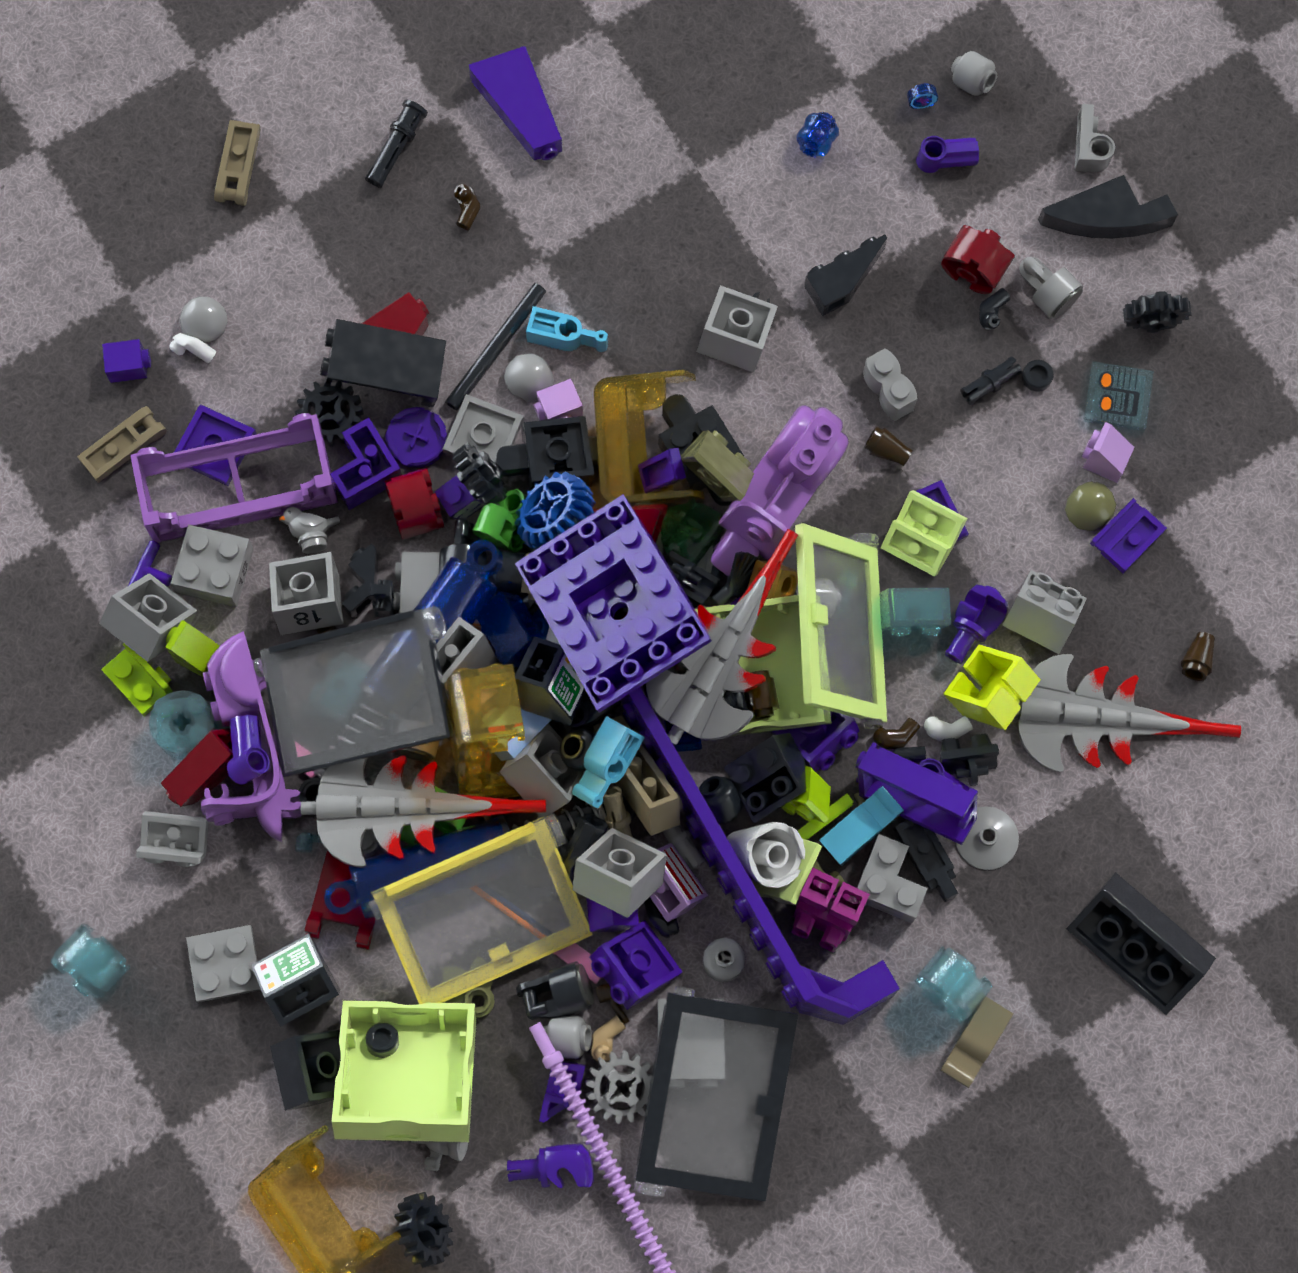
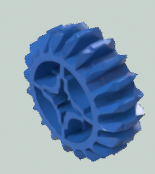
(553, 508)

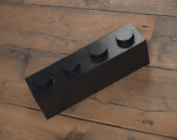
(1141, 944)

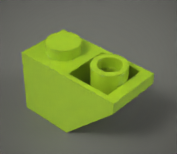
(190, 647)
(814, 802)

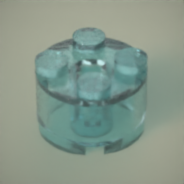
(169, 715)
(90, 961)
(953, 982)

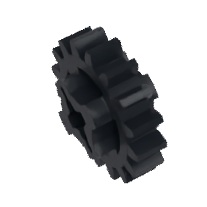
(1157, 312)
(338, 401)
(479, 474)
(423, 1229)

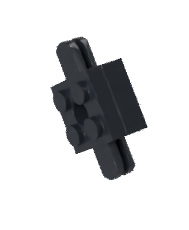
(684, 428)
(551, 448)

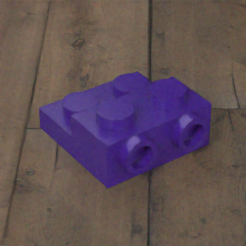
(821, 742)
(634, 965)

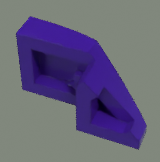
(553, 1100)

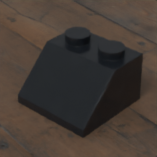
(307, 1068)

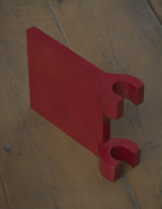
(333, 871)

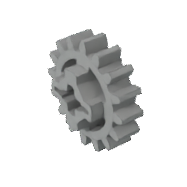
(608, 1096)

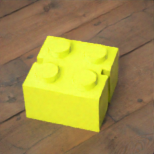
(1003, 681)

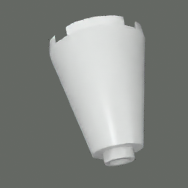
(769, 852)

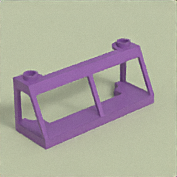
(170, 526)

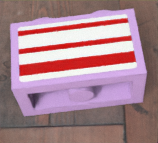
(679, 888)

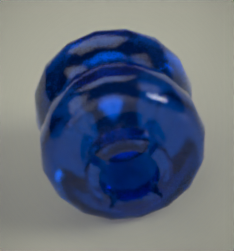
(817, 134)

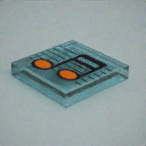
(1118, 396)

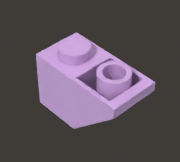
(1107, 453)

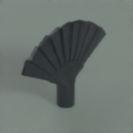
(738, 579)

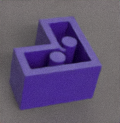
(369, 469)

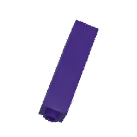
(517, 98)

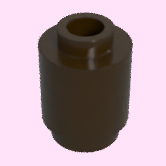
(762, 699)

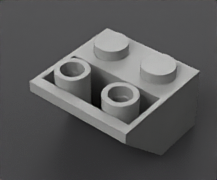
(1045, 611)

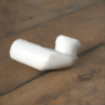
(194, 345)
(942, 730)

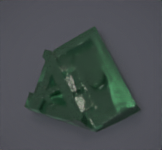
(690, 530)

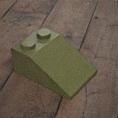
(718, 467)

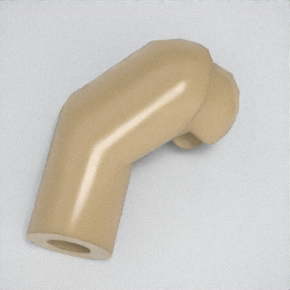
(603, 1038)

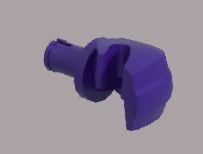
(976, 619)
(546, 1166)

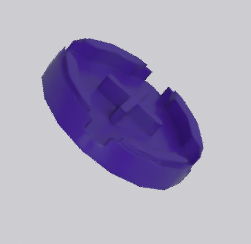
(416, 437)

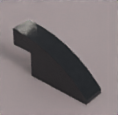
(1108, 212)

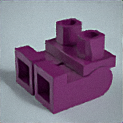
(828, 912)

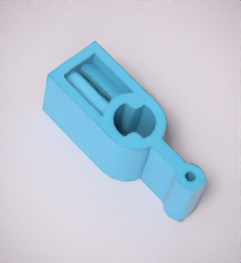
(547, 327)
(606, 760)
(861, 826)

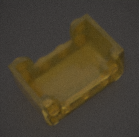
(483, 720)

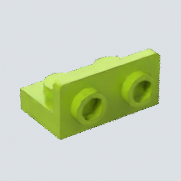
(137, 679)

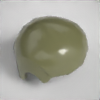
(1090, 506)

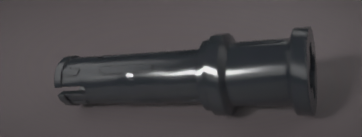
(401, 132)

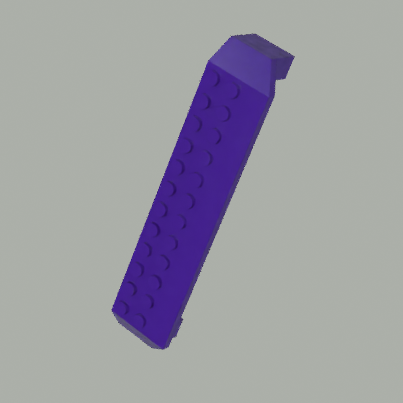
(803, 988)

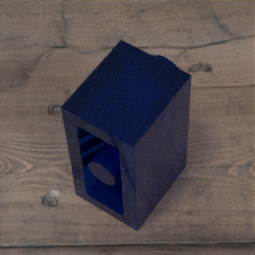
(509, 627)

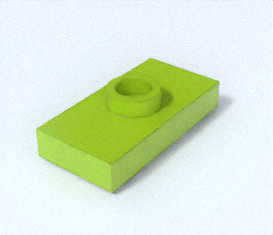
(834, 811)

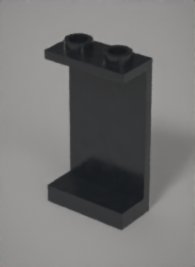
(384, 360)

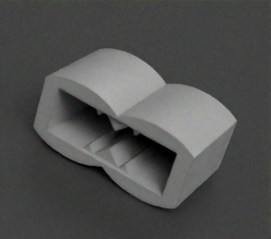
(894, 389)

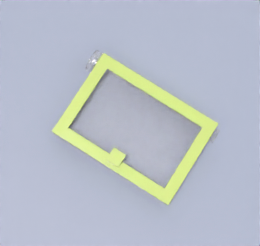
(841, 624)

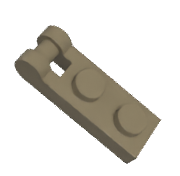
(237, 162)
(120, 443)

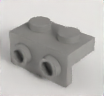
(173, 838)

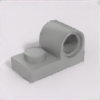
(1088, 140)

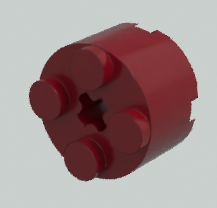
(977, 259)
(414, 504)

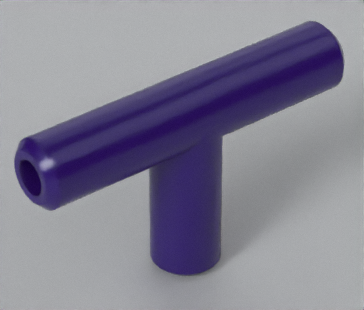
(144, 565)

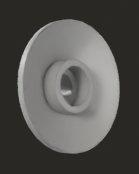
(995, 853)

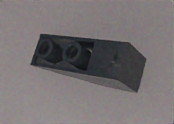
(838, 281)

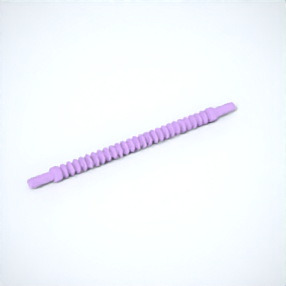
(553, 1061)

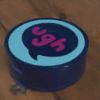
(922, 96)

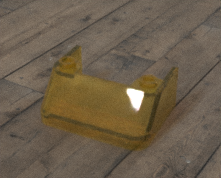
(621, 433)
(305, 1215)

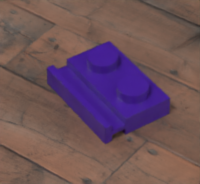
(1128, 535)

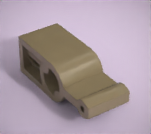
(976, 1041)

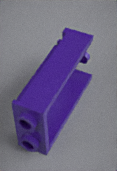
(922, 794)

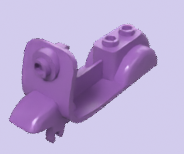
(781, 485)
(239, 694)

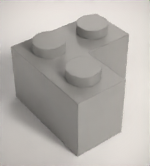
(886, 889)

